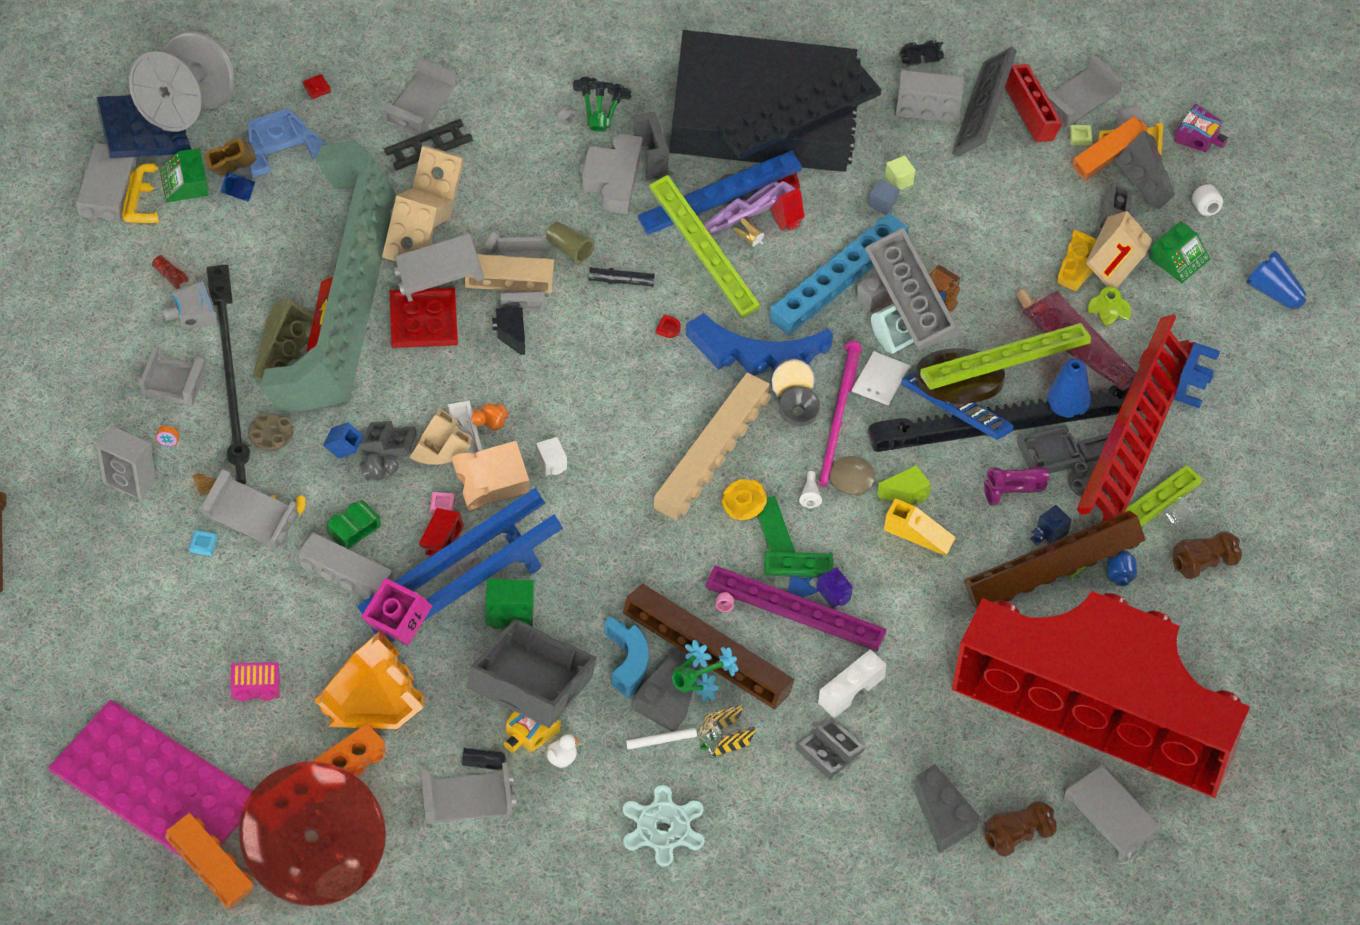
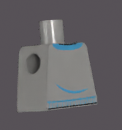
(192, 307)

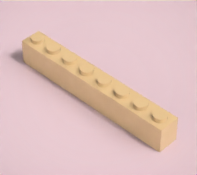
(712, 446)

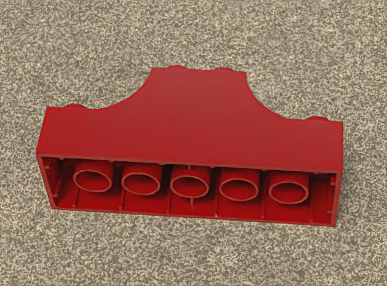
(1106, 682)

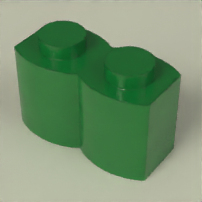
(353, 524)

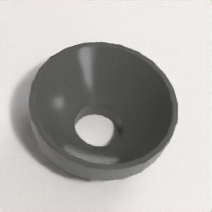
(801, 398)

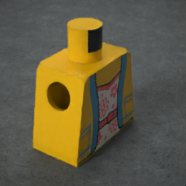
(528, 732)

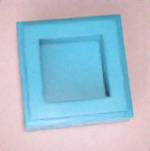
(203, 542)

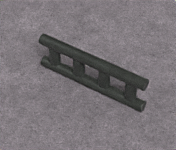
(433, 134)

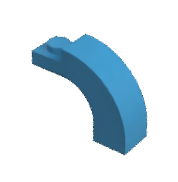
(633, 671)

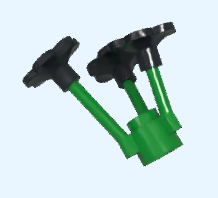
(598, 120)

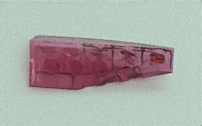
(1056, 313)

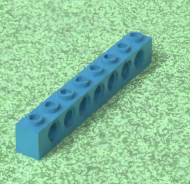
(830, 278)

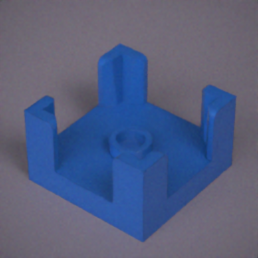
(1195, 374)

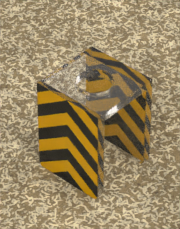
(728, 742)

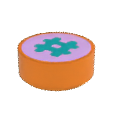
(167, 435)

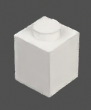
(551, 456)

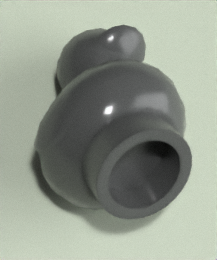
(376, 469)

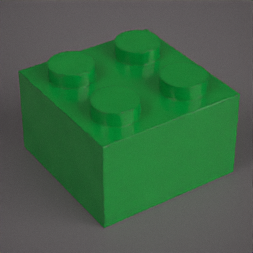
(509, 601)

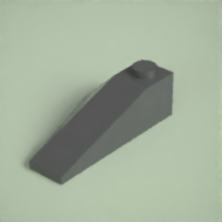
(660, 698)

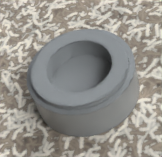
(492, 242)

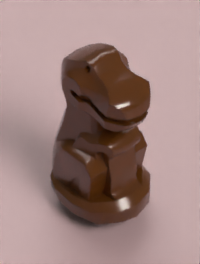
(1195, 555)
(1011, 828)

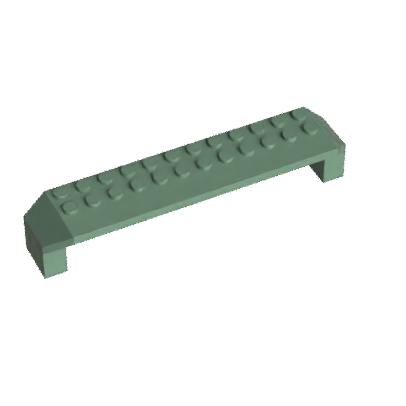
(329, 369)

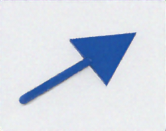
(801, 587)

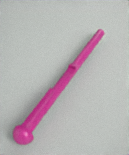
(854, 349)

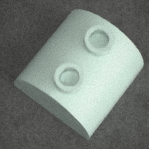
(890, 329)

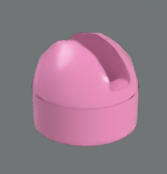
(727, 602)

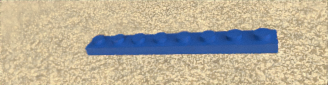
(726, 189)

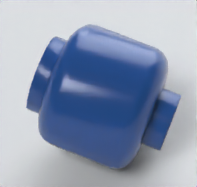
(1122, 568)

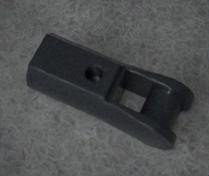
(483, 759)

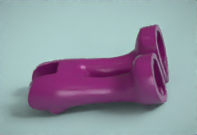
(1006, 481)

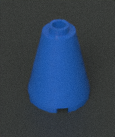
(1278, 282)
(1070, 390)

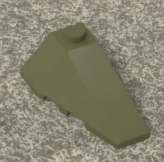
(284, 336)

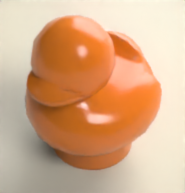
(491, 415)

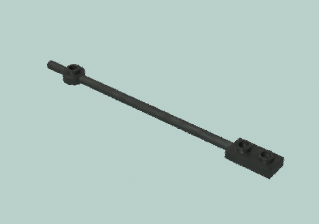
(221, 295)

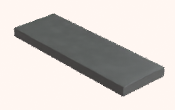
(984, 102)

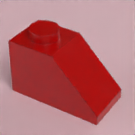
(788, 210)

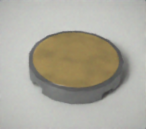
(791, 374)

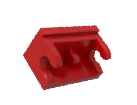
(441, 531)

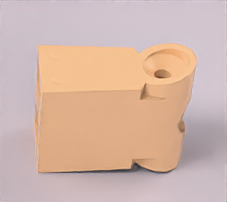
(491, 474)

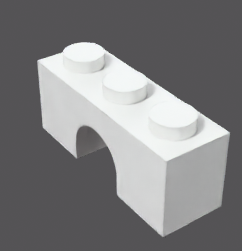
(840, 691)

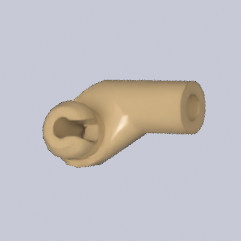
(1024, 298)

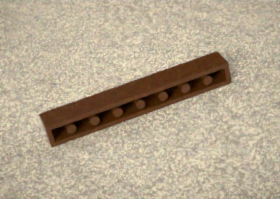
(1056, 559)
(682, 627)

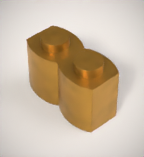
(230, 157)

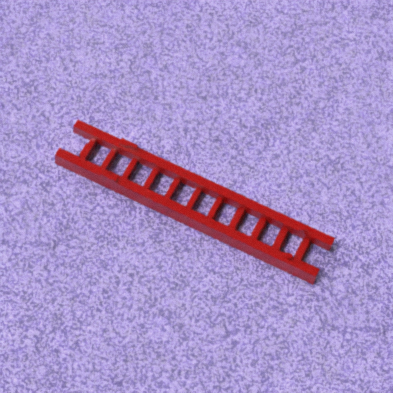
(1148, 428)

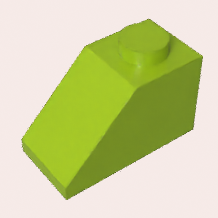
(907, 486)

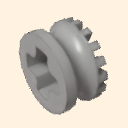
(567, 115)

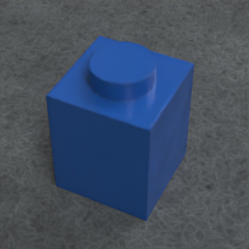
(343, 440)

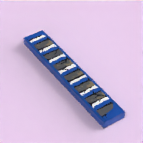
(970, 413)

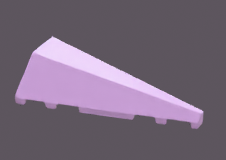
(756, 204)

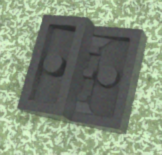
(388, 441)
(830, 748)

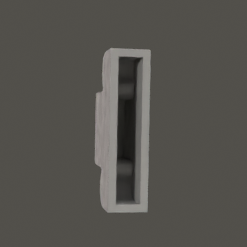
(613, 172)

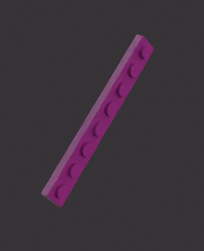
(796, 608)

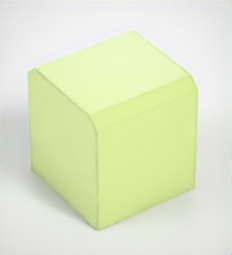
(900, 172)

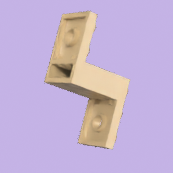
(425, 204)

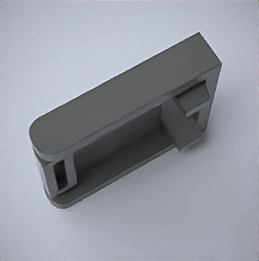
(1051, 448)

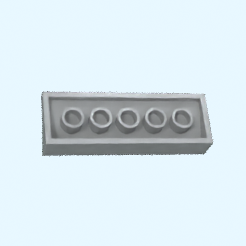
(912, 290)

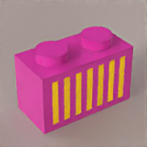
(255, 681)

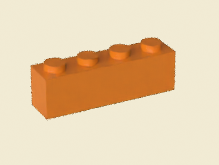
(209, 860)

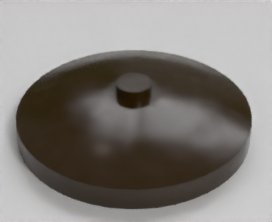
(965, 391)

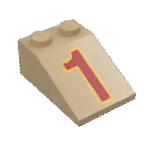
(1118, 249)

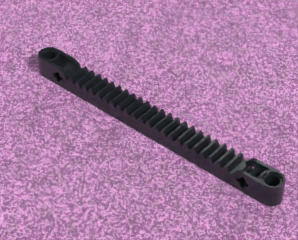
(888, 436)

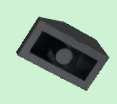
(510, 328)

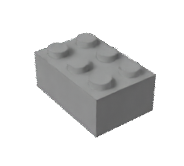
(930, 96)
(126, 462)

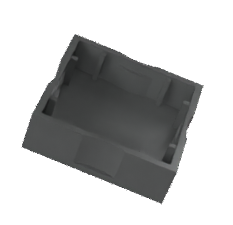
(531, 673)

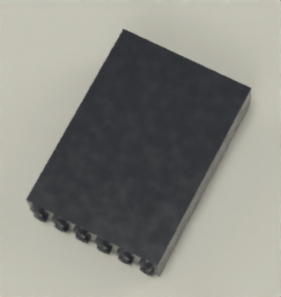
(735, 74)

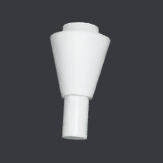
(810, 495)

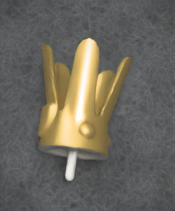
(753, 236)

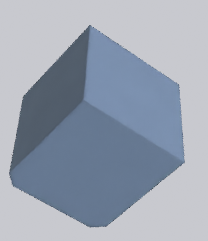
(883, 197)

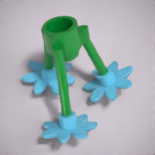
(685, 678)

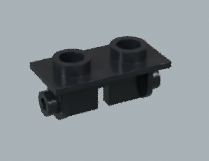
(929, 50)

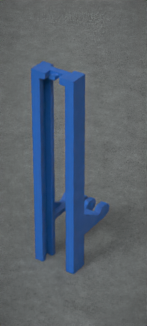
(517, 550)

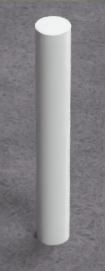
(661, 738)

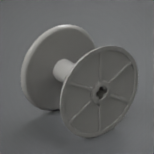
(181, 80)

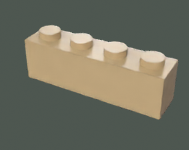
(514, 274)

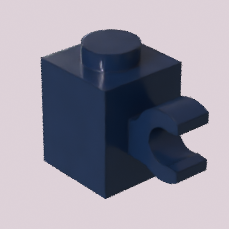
(1051, 526)

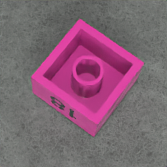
(396, 611)

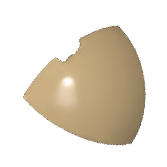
(440, 440)

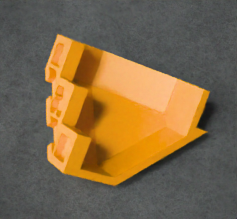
(371, 689)

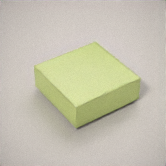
(1080, 134)

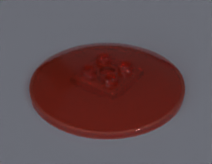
(319, 800)

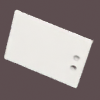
(881, 378)

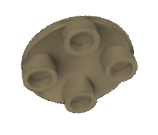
(270, 431)
(852, 475)

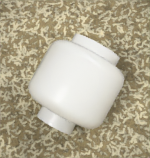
(1207, 200)

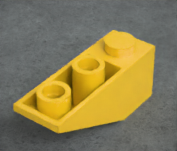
(915, 526)

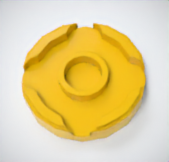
(744, 499)

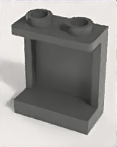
(648, 127)

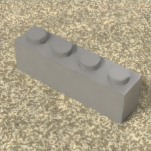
(343, 566)

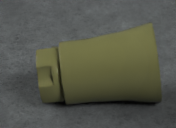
(573, 244)

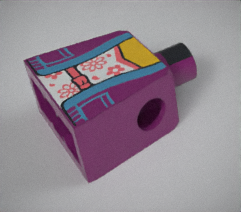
(1200, 130)

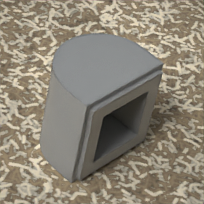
(1127, 113)

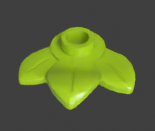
(1109, 308)

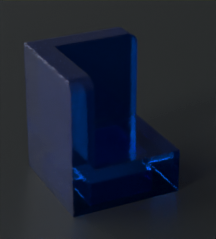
(237, 186)

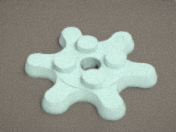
(663, 811)

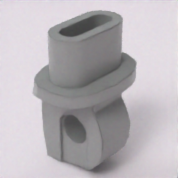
(463, 565)

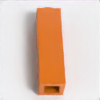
(1106, 149)

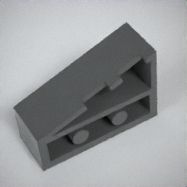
(1145, 169)
(945, 808)

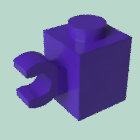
(834, 588)

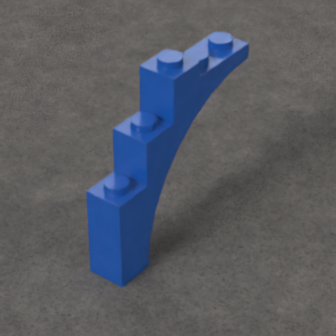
(754, 355)

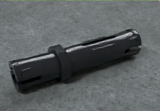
(622, 277)

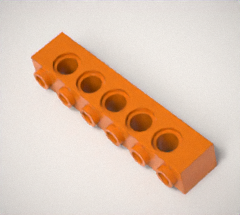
(362, 740)

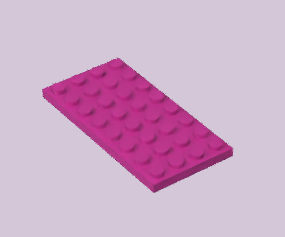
(149, 777)

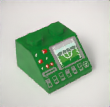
(184, 176)
(1179, 252)

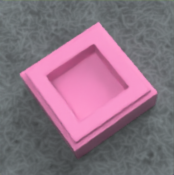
(442, 501)

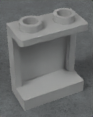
(171, 379)

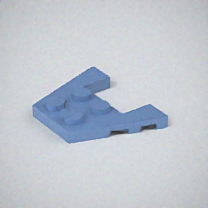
(277, 133)

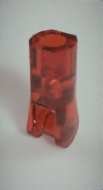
(168, 270)

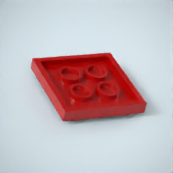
(425, 320)

